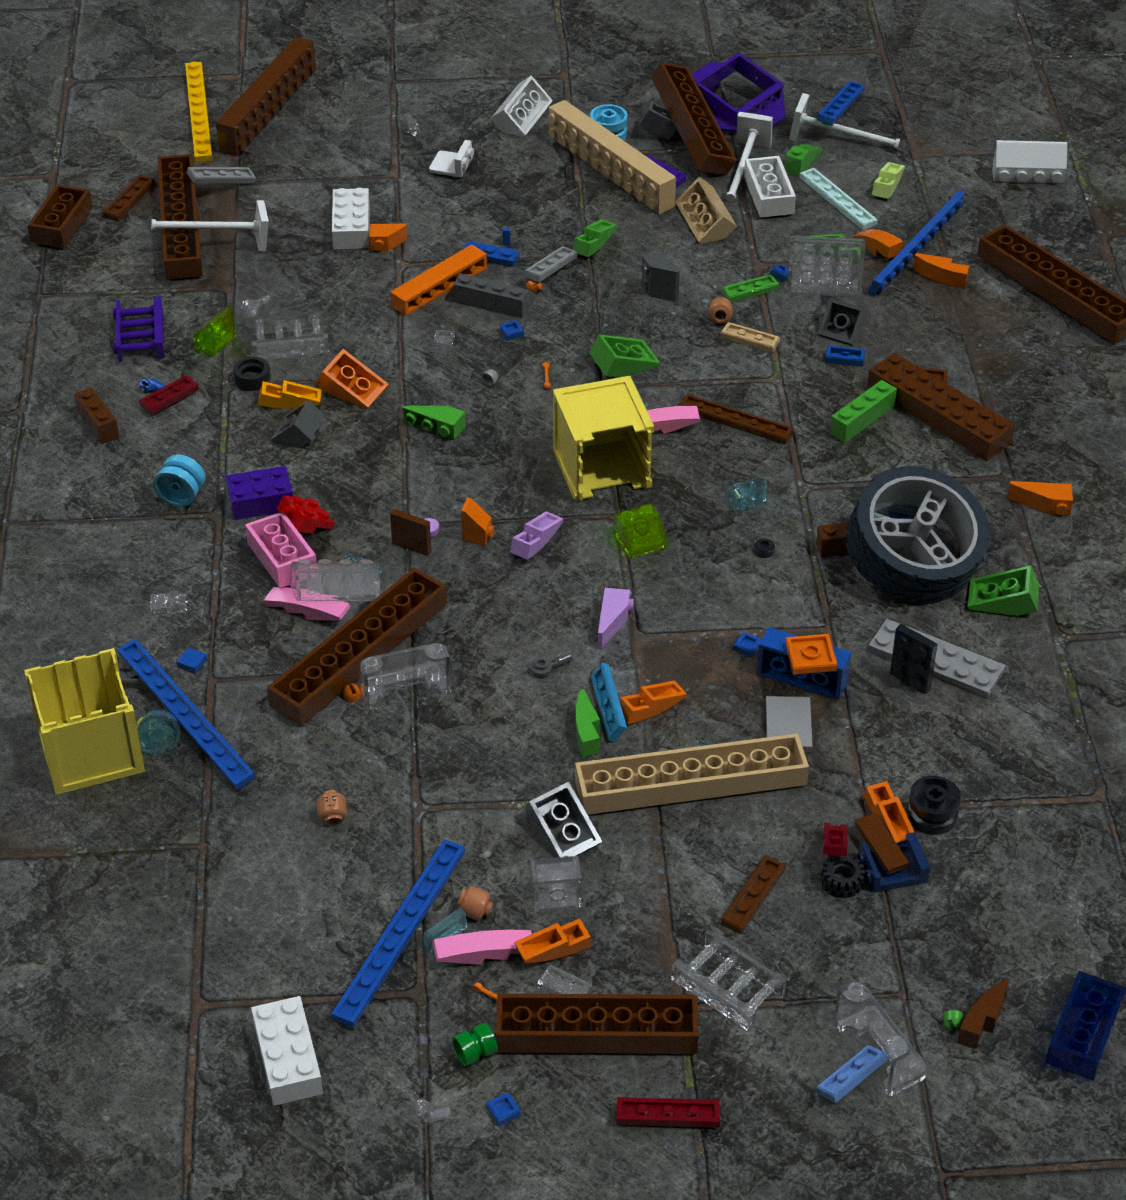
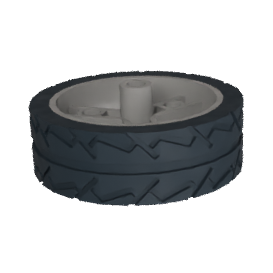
(937, 495)

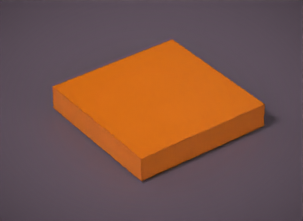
(811, 654)

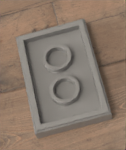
(788, 717)

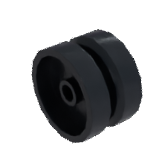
(933, 805)

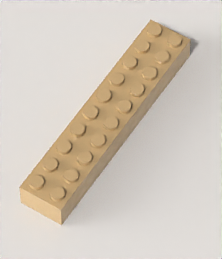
(612, 157)
(691, 773)

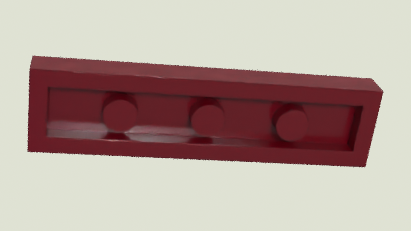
(668, 1112)

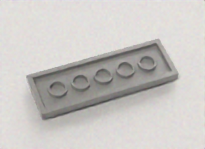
(952, 662)

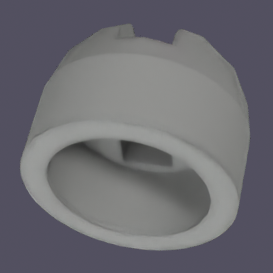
(489, 377)

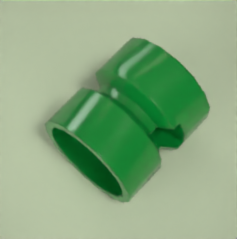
(477, 1042)

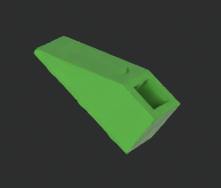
(436, 419)

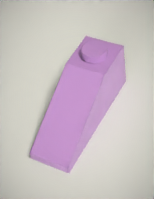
(614, 613)

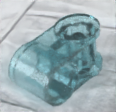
(750, 493)

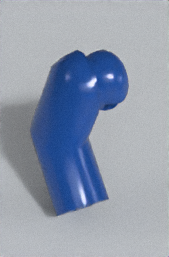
(151, 385)

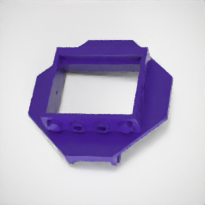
(767, 103)

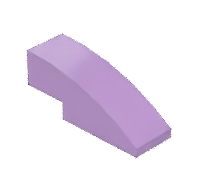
(535, 535)

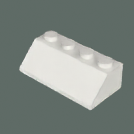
(522, 108)
(1030, 161)

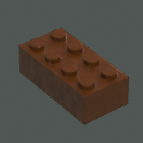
(60, 216)

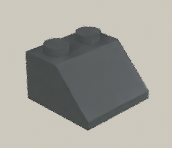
(660, 277)
(843, 321)
(299, 426)

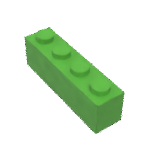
(863, 411)

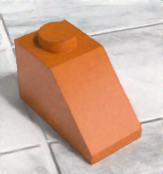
(386, 236)
(476, 523)

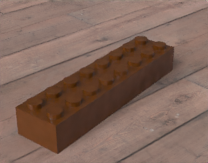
(693, 119)
(944, 407)
(597, 1023)

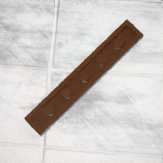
(739, 419)

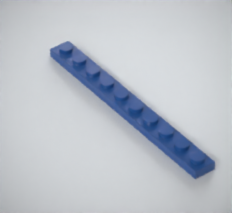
(916, 243)
(186, 714)
(398, 934)

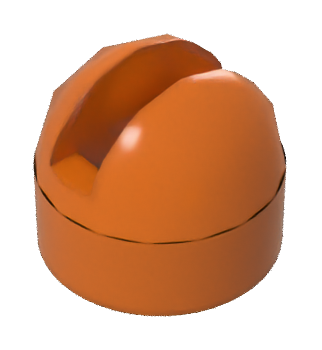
(534, 286)
(347, 693)

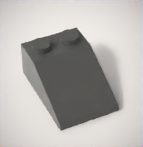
(562, 822)

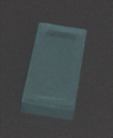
(447, 927)

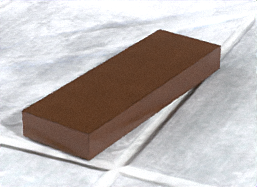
(881, 843)

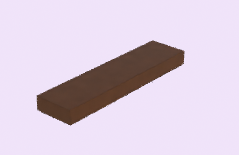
(128, 198)
(753, 894)

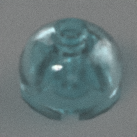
(158, 731)

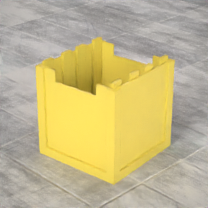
(602, 436)
(85, 721)

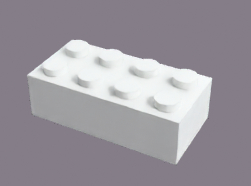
(769, 186)
(351, 218)
(287, 1050)

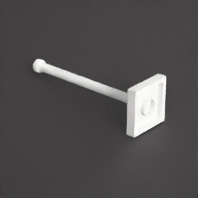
(801, 117)
(751, 130)
(259, 225)

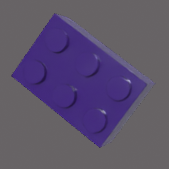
(257, 491)

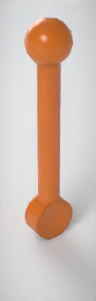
(546, 366)
(477, 987)

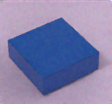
(511, 330)
(747, 644)
(191, 660)
(503, 1109)

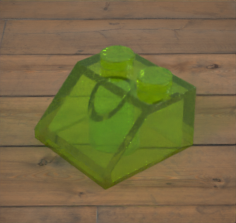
(216, 332)
(640, 530)

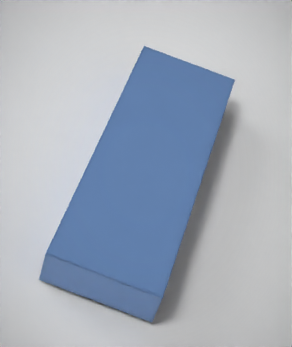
(851, 1073)

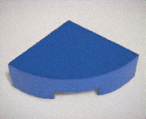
(506, 236)
(779, 272)

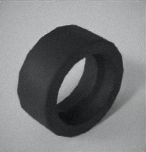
(251, 364)

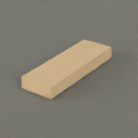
(750, 337)

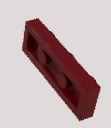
(168, 394)

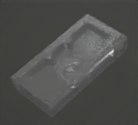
(561, 982)

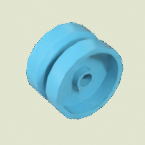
(612, 118)
(179, 480)

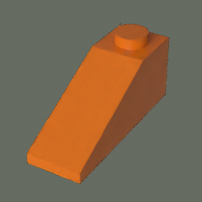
(1045, 497)

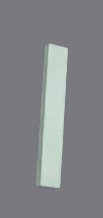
(838, 199)

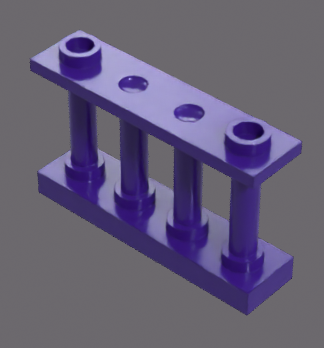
(156, 333)

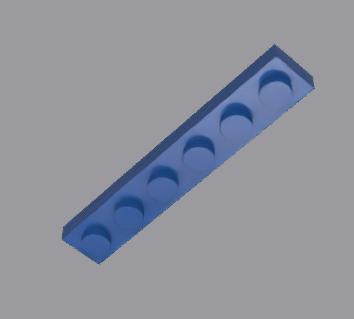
(840, 103)

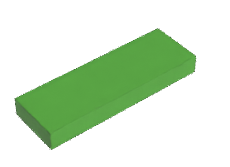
(750, 288)

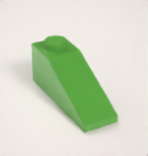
(800, 158)

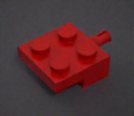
(305, 514)

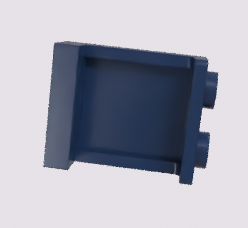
(915, 874)

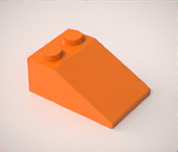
(351, 381)

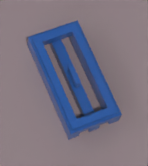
(845, 355)

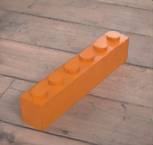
(437, 280)

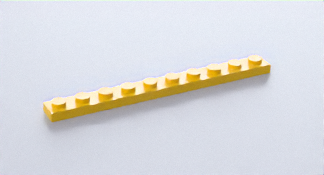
(198, 112)

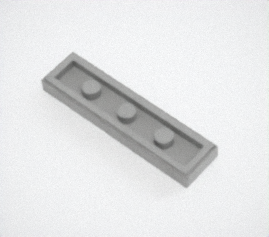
(221, 175)
(550, 264)

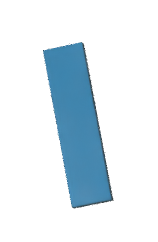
(608, 702)

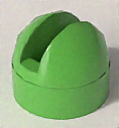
(953, 1019)

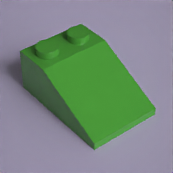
(622, 355)
(1006, 592)

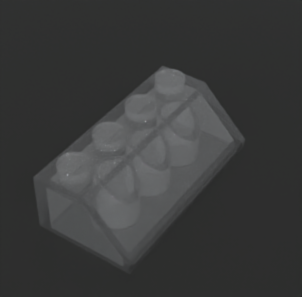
(335, 580)

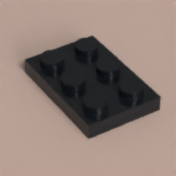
(913, 658)

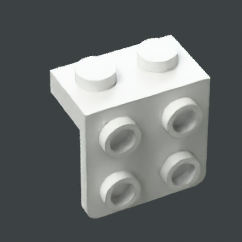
(453, 163)

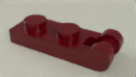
(835, 840)

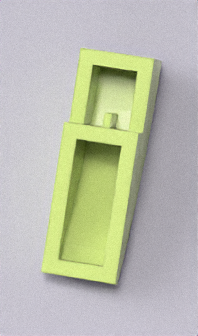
(888, 180)

